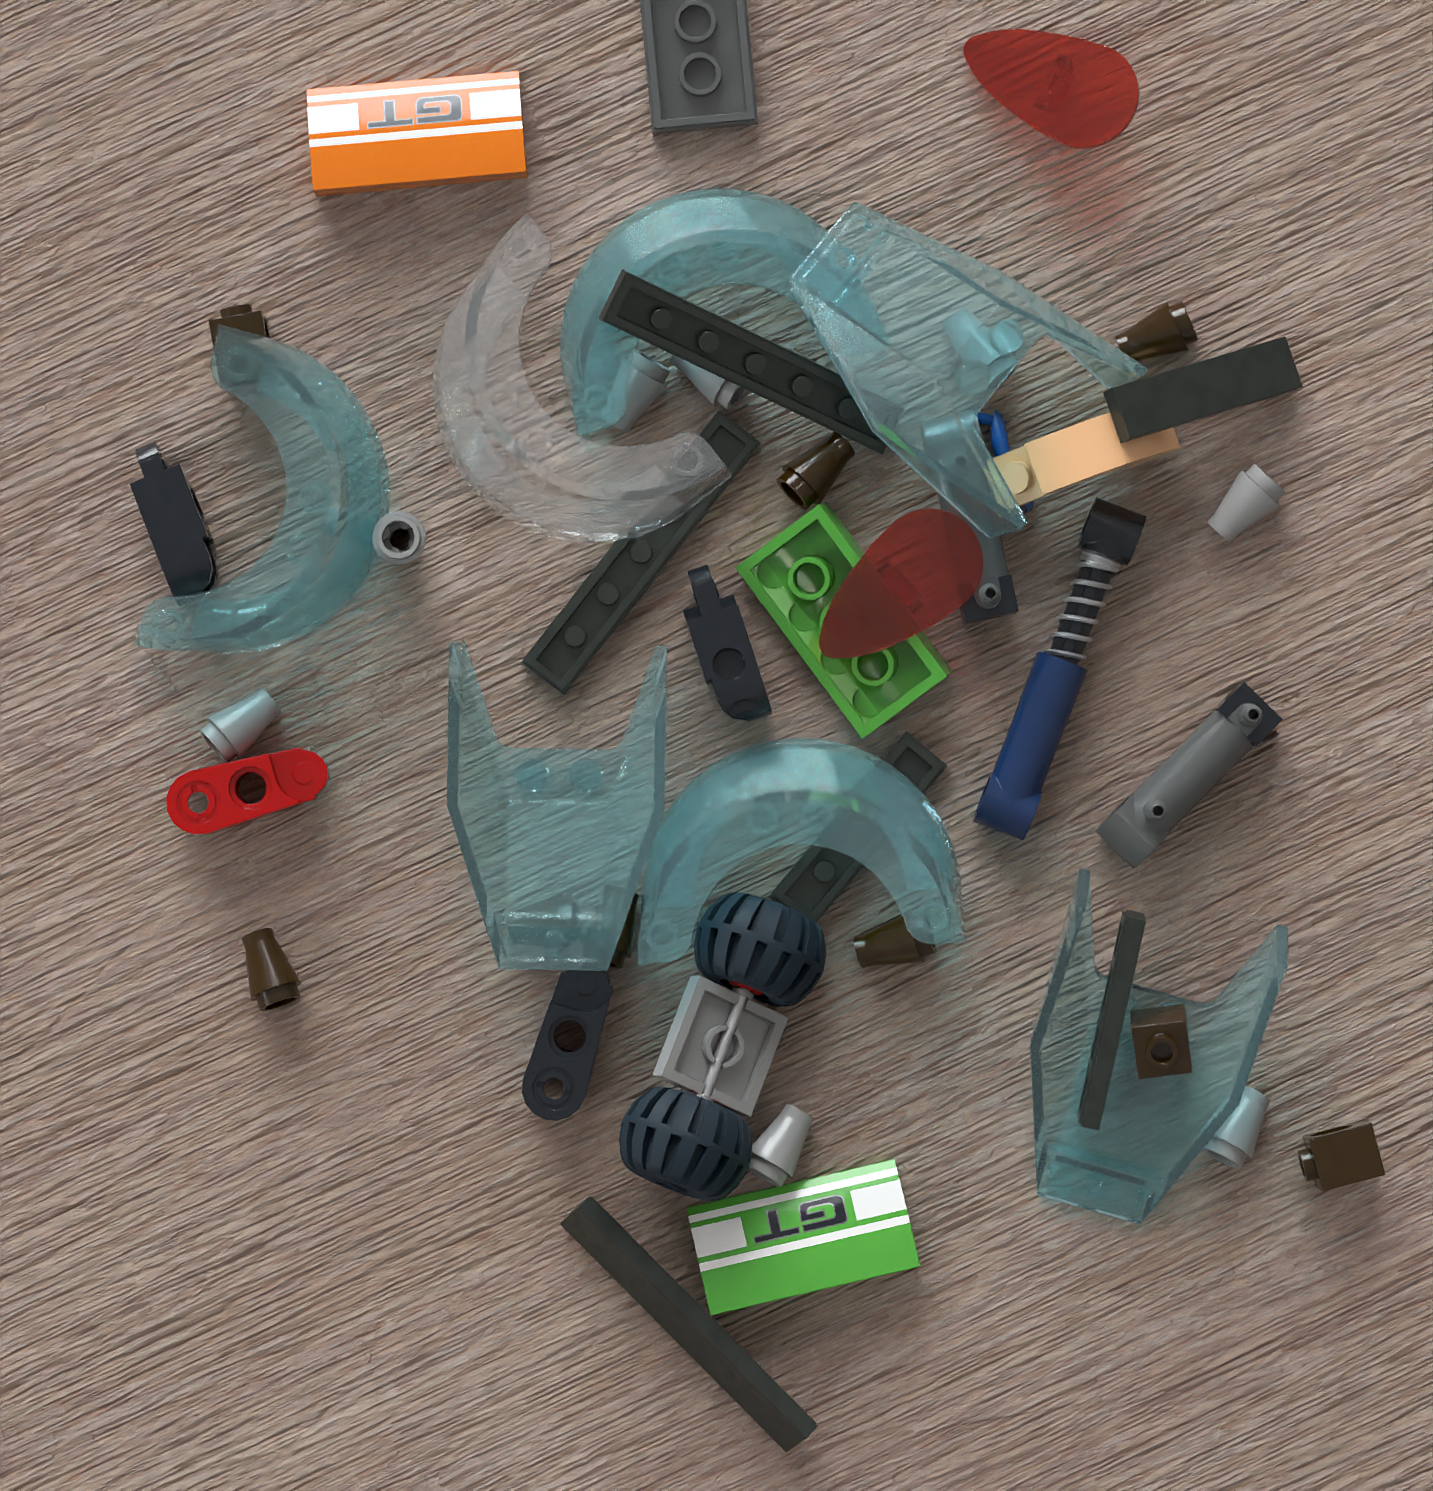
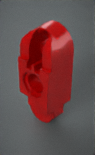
(290, 780)

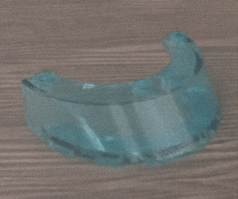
(682, 247)
(330, 510)
(798, 796)

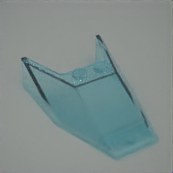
(928, 343)
(554, 830)
(1147, 1124)

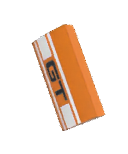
(416, 133)

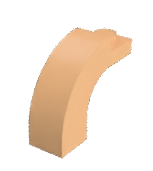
(1076, 456)

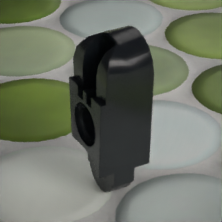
(175, 524)
(725, 650)
(580, 998)

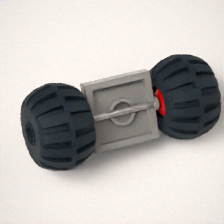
(722, 1046)

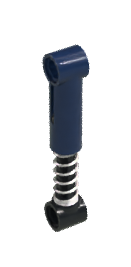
(1055, 677)

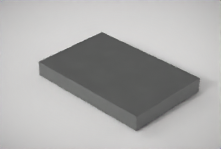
(698, 64)

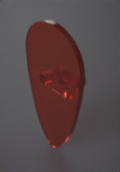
(1057, 83)
(903, 584)

